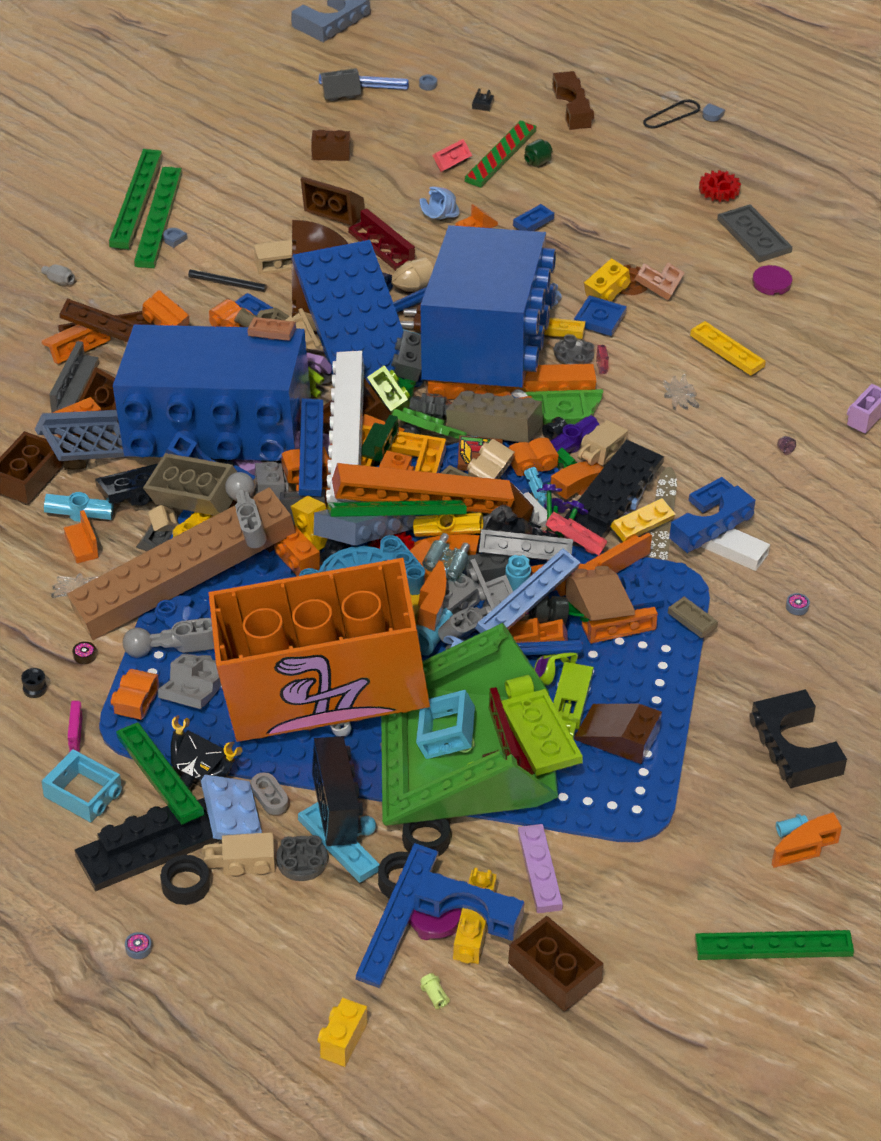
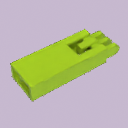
(573, 686)

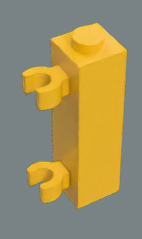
(472, 926)

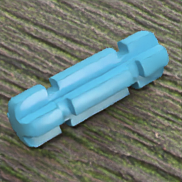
(535, 483)

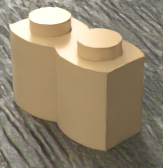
(492, 462)

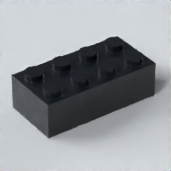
(336, 791)

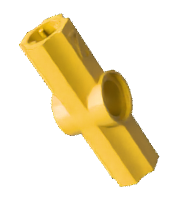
(435, 524)

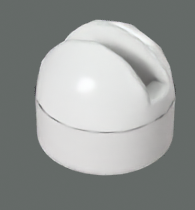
(336, 728)

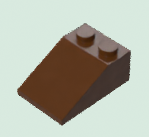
(372, 406)
(621, 729)

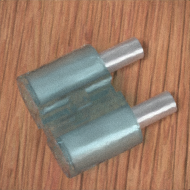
(453, 560)

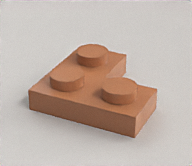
(660, 283)

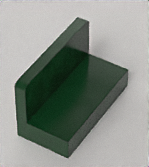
(380, 439)

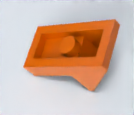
(478, 219)

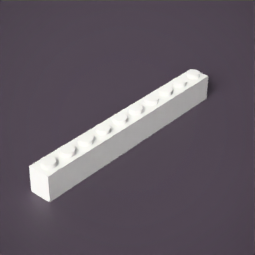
(347, 413)

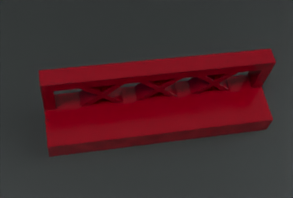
(387, 238)
(505, 735)

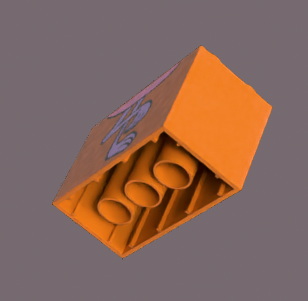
(318, 649)

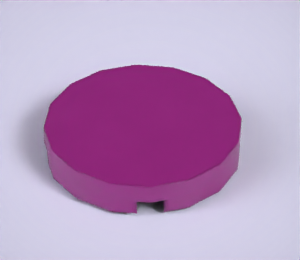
(772, 280)

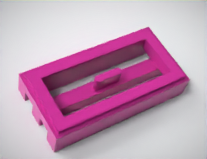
(75, 726)

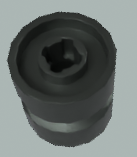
(550, 609)

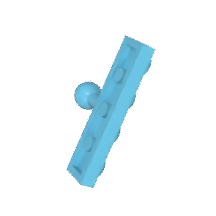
(351, 856)

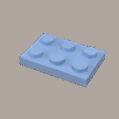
(230, 806)

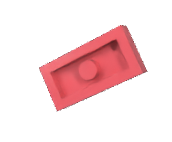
(452, 155)

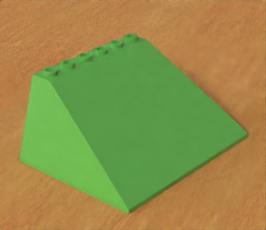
(446, 784)

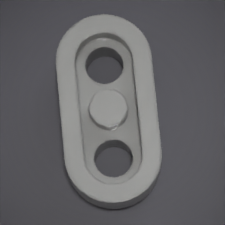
(271, 795)

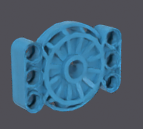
(390, 548)

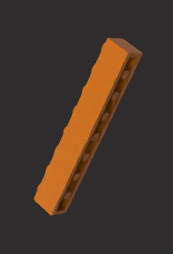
(547, 378)
(390, 484)

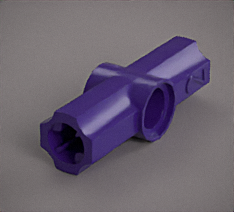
(573, 434)

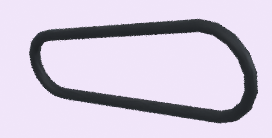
(672, 120)

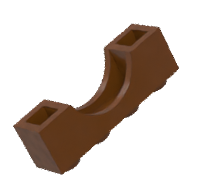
(578, 111)

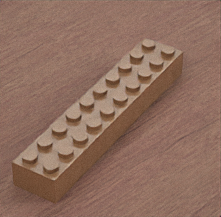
(175, 566)

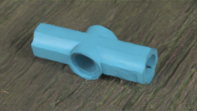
(77, 502)

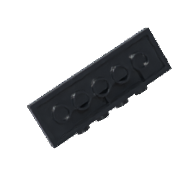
(130, 485)
(617, 486)
(142, 845)

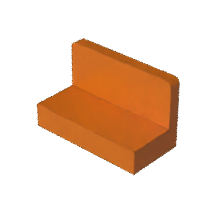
(82, 540)

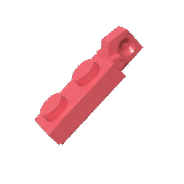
(572, 530)

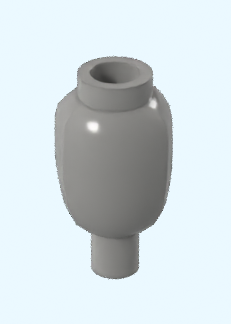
(59, 274)

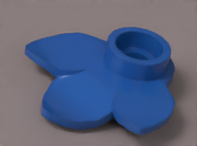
(176, 610)

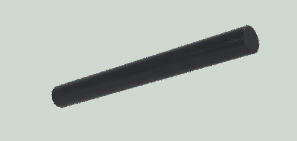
(227, 280)

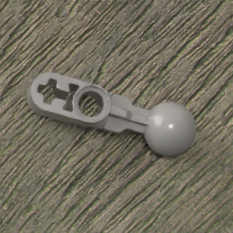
(240, 488)
(462, 623)
(184, 636)

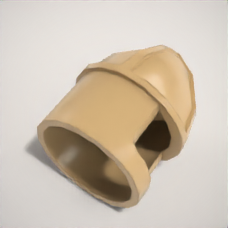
(413, 275)

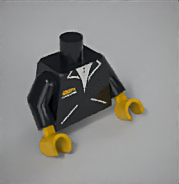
(196, 756)

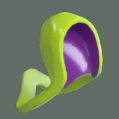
(546, 665)

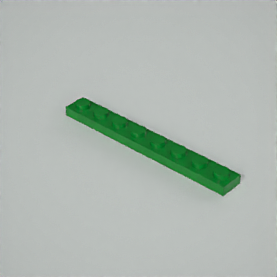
(135, 199)
(158, 217)

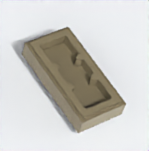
(692, 617)

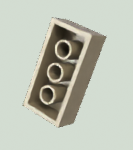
(495, 416)
(190, 484)

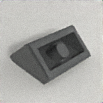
(153, 538)

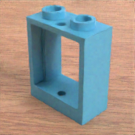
(458, 736)
(67, 770)

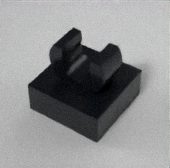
(483, 101)

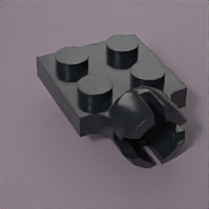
(522, 526)

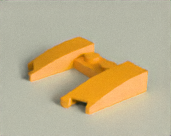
(427, 448)

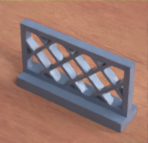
(83, 424)

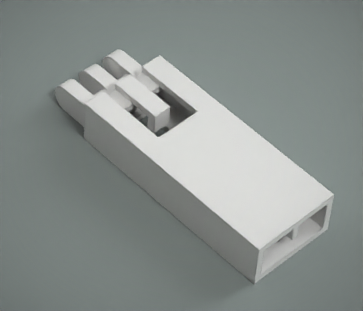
(739, 548)

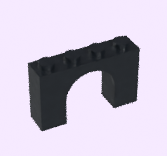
(795, 763)

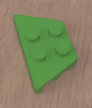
(568, 404)
(427, 422)

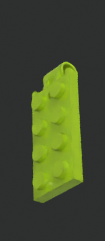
(539, 727)

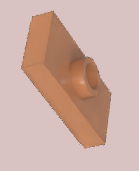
(271, 328)

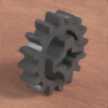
(431, 404)

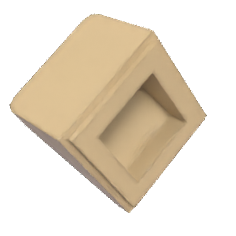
(163, 518)

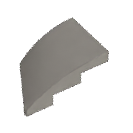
(191, 681)

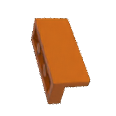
(64, 342)
(624, 553)
(610, 628)

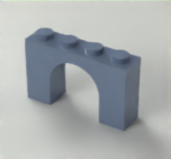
(326, 25)
(359, 529)

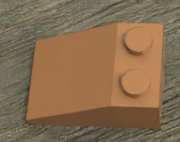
(598, 593)

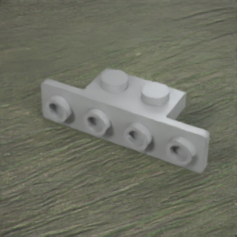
(492, 591)

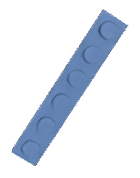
(530, 592)

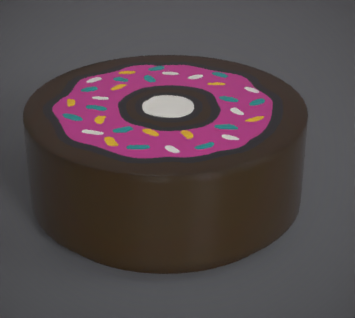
(84, 652)

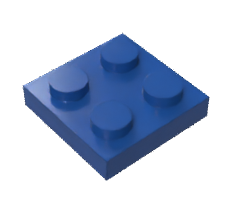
(601, 315)

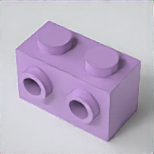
(865, 409)

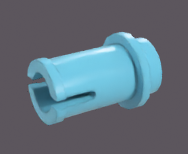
(787, 826)

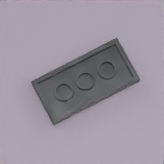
(754, 233)

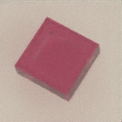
(602, 359)

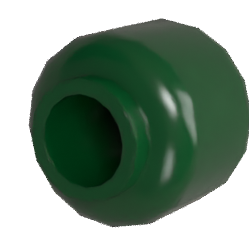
(538, 153)

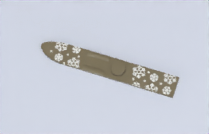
(660, 535)

